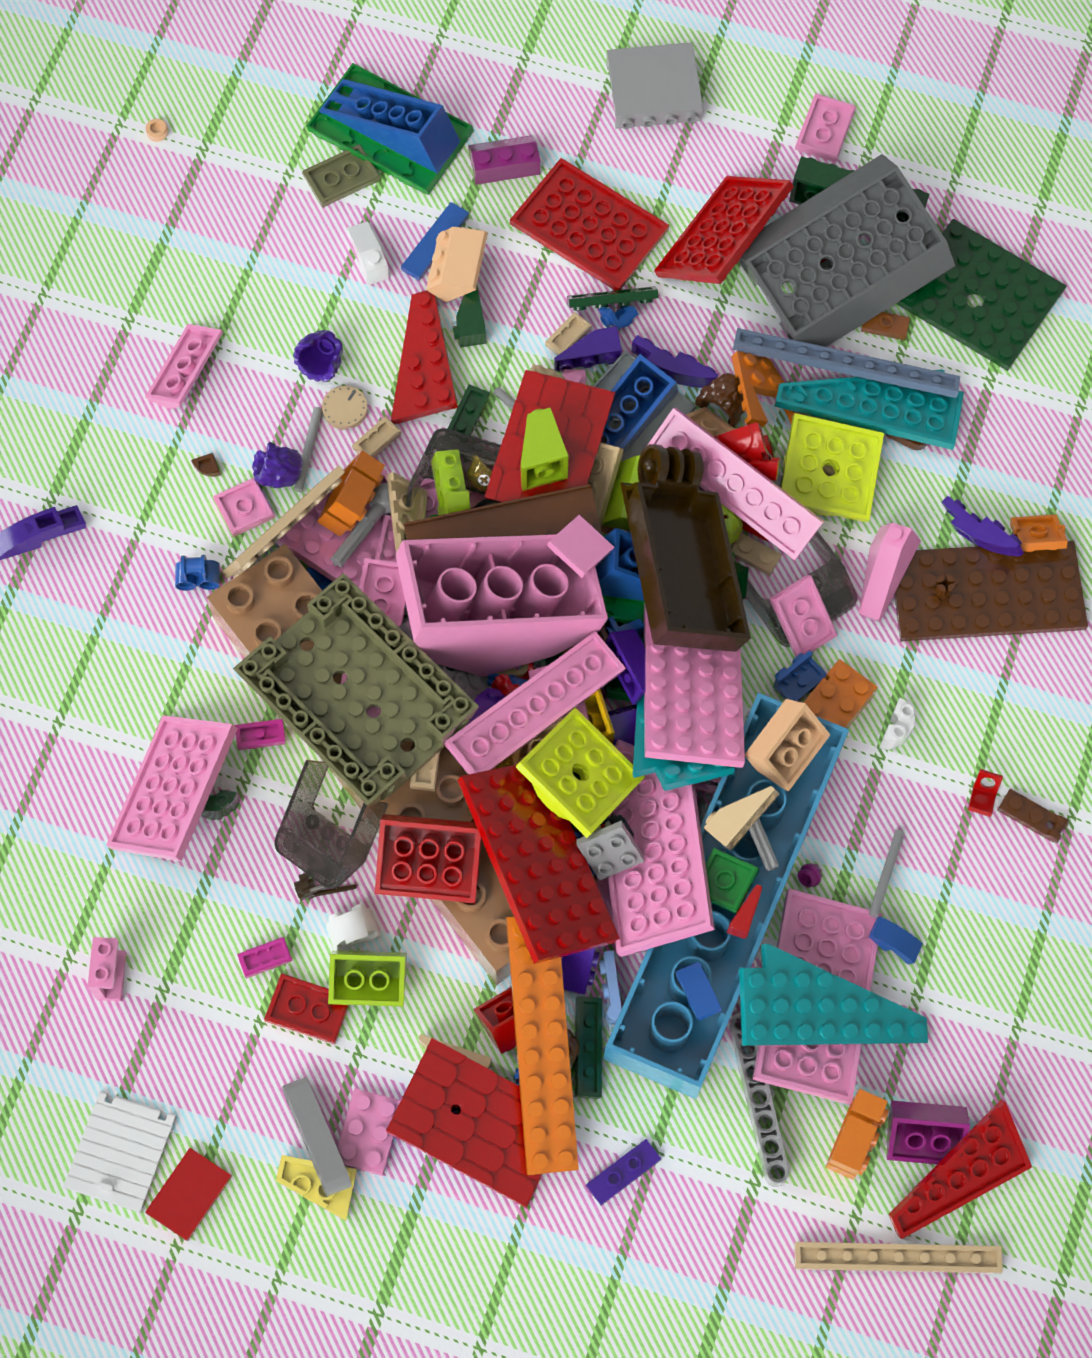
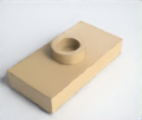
(568, 334)
(377, 438)
(426, 777)

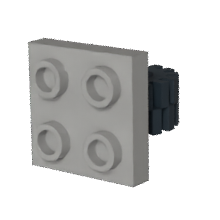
(611, 847)

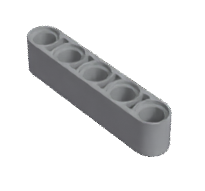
(316, 1136)

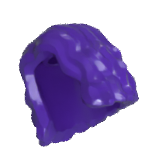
(319, 355)
(277, 466)

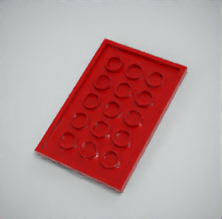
(589, 224)
(723, 229)

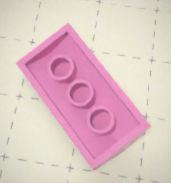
(183, 366)

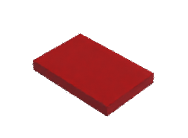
(305, 1009)
(188, 1194)

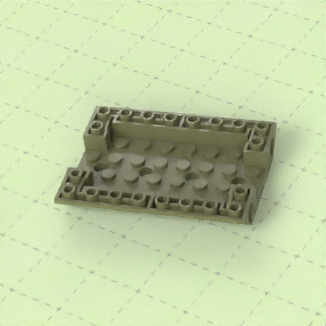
(381, 671)

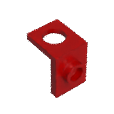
(982, 796)

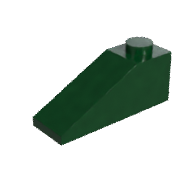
(470, 323)

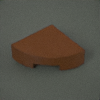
(206, 465)

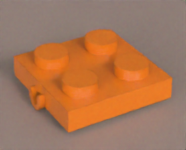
(1039, 532)

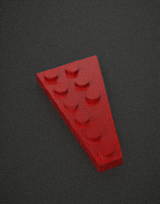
(424, 371)
(976, 1165)

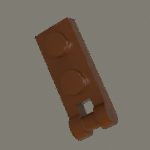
(1032, 816)

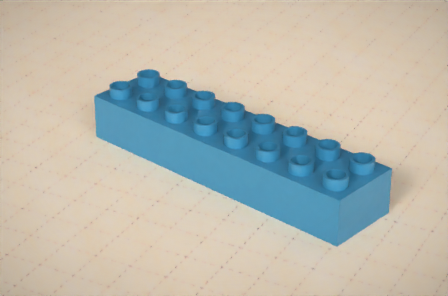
(656, 1025)

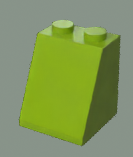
(543, 452)

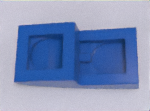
(895, 938)
(698, 991)

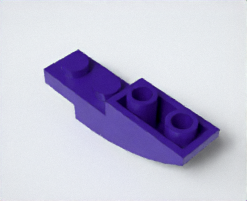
(682, 368)
(39, 527)
(983, 532)

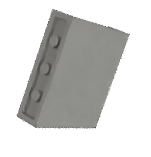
(654, 85)

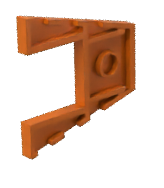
(757, 377)

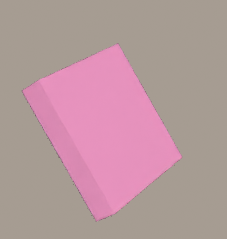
(243, 507)
(580, 546)

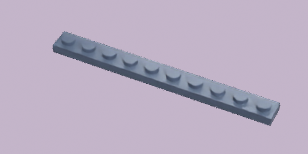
(846, 362)

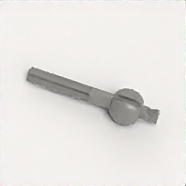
(380, 507)

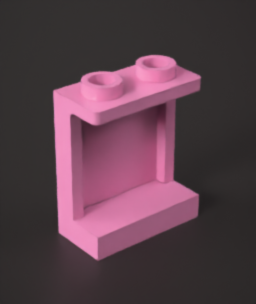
(106, 969)

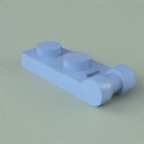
(611, 988)

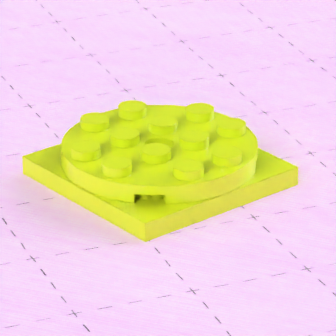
(850, 452)
(602, 768)

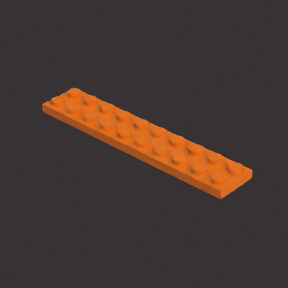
(542, 1059)

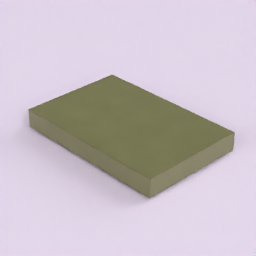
(340, 176)

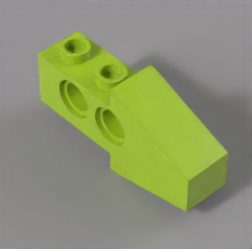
(449, 482)

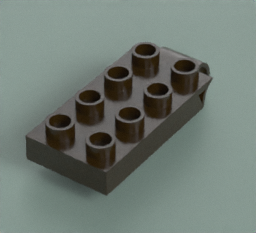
(683, 554)

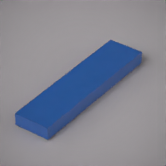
(421, 257)

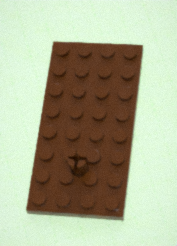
(989, 594)

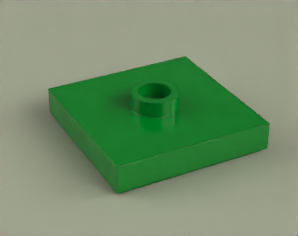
(729, 879)

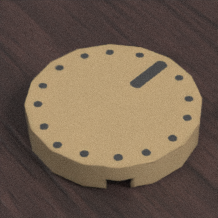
(344, 407)

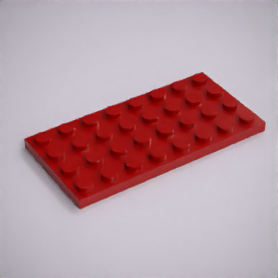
(537, 866)

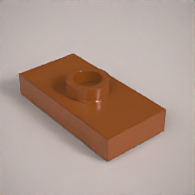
(887, 325)

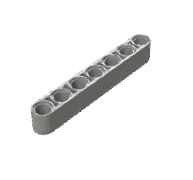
(759, 1111)

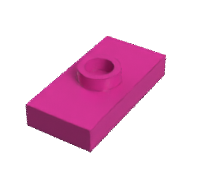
(264, 957)

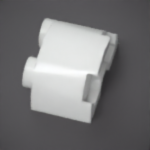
(903, 724)
(352, 927)

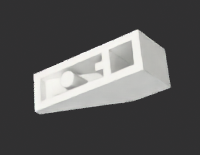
(368, 253)

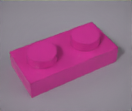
(260, 734)

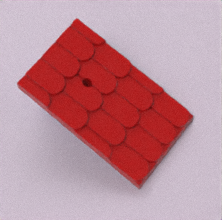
(580, 418)
(480, 1140)

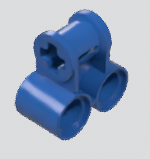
(197, 572)

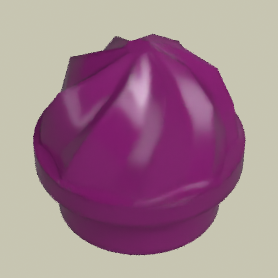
(810, 875)

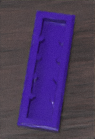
(623, 1172)

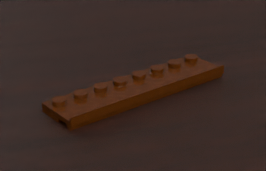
(519, 517)

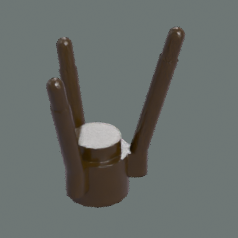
(309, 889)

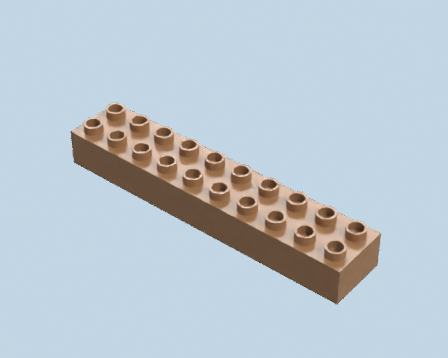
(266, 604)

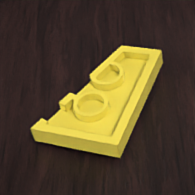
(302, 1178)

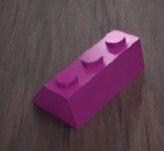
(504, 159)
(924, 1131)

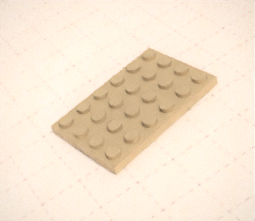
(284, 524)

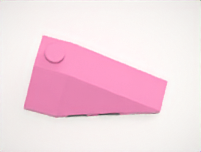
(885, 568)

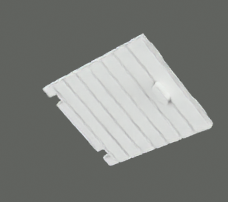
(119, 1152)

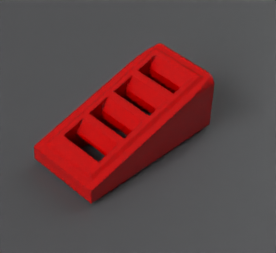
(743, 919)

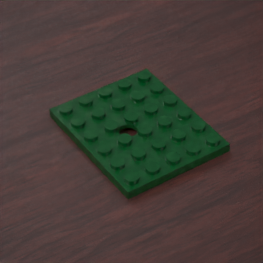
(1012, 293)

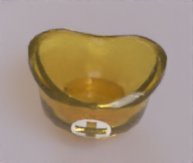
(478, 474)

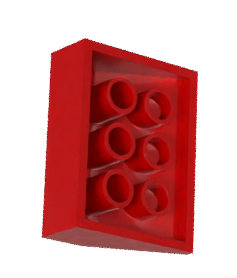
(428, 858)

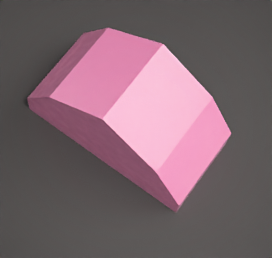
(495, 601)

